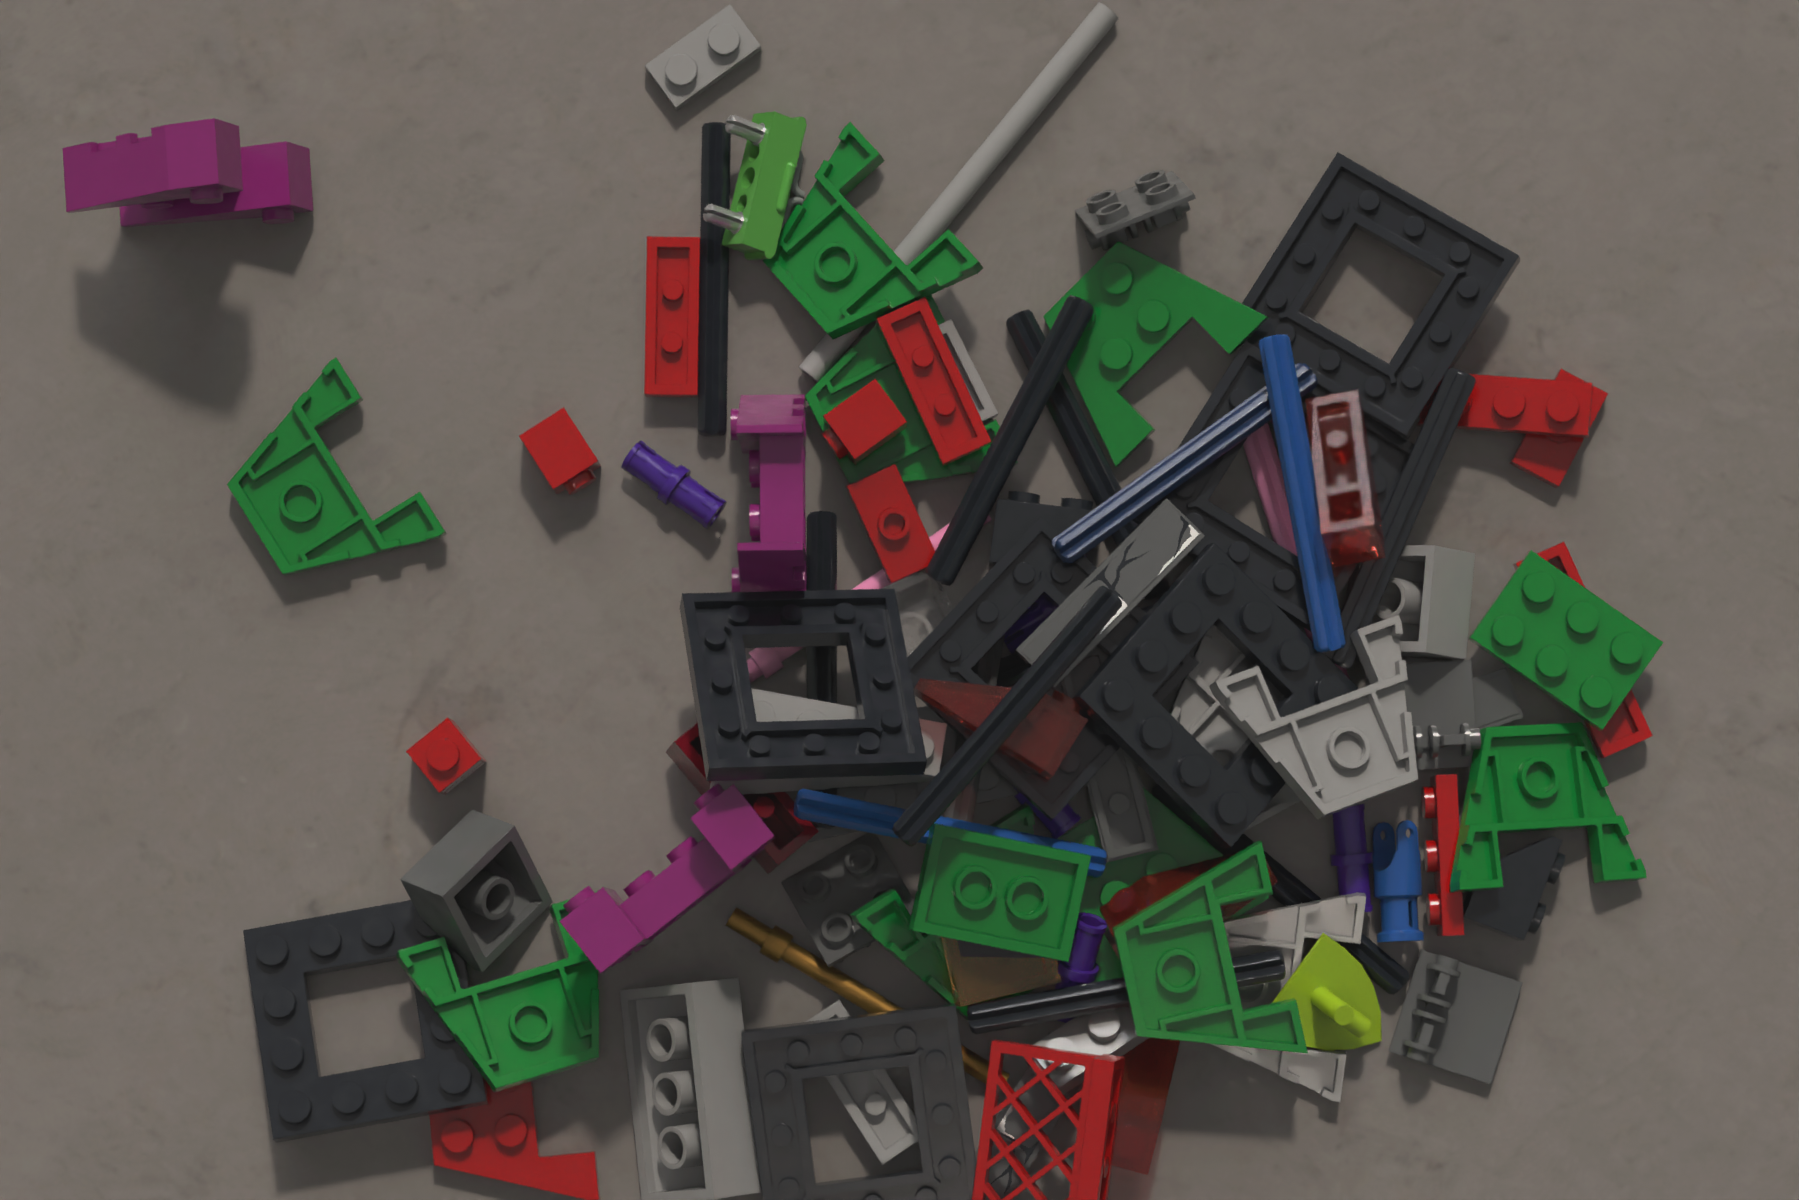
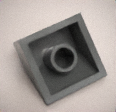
(478, 888)

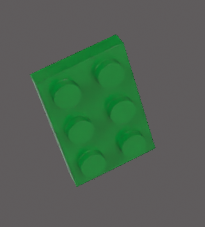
(1565, 640)
(999, 892)

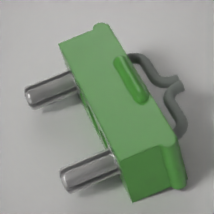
(763, 184)

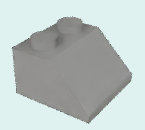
(1432, 598)

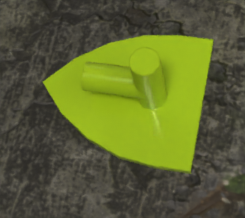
(1334, 999)

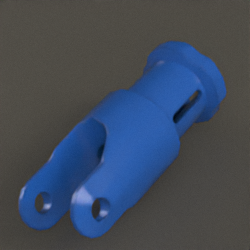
(1397, 881)

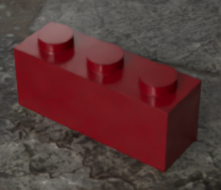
(773, 808)

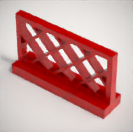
(1094, 1124)

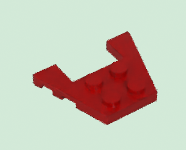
(504, 1145)

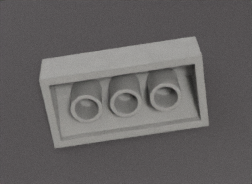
(690, 1091)

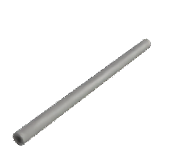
(981, 165)

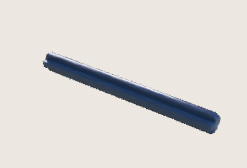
(1172, 472)

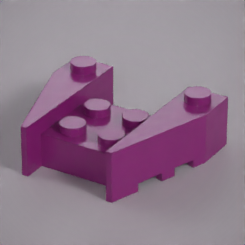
(189, 176)
(775, 438)
(613, 928)

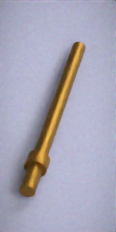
(777, 945)

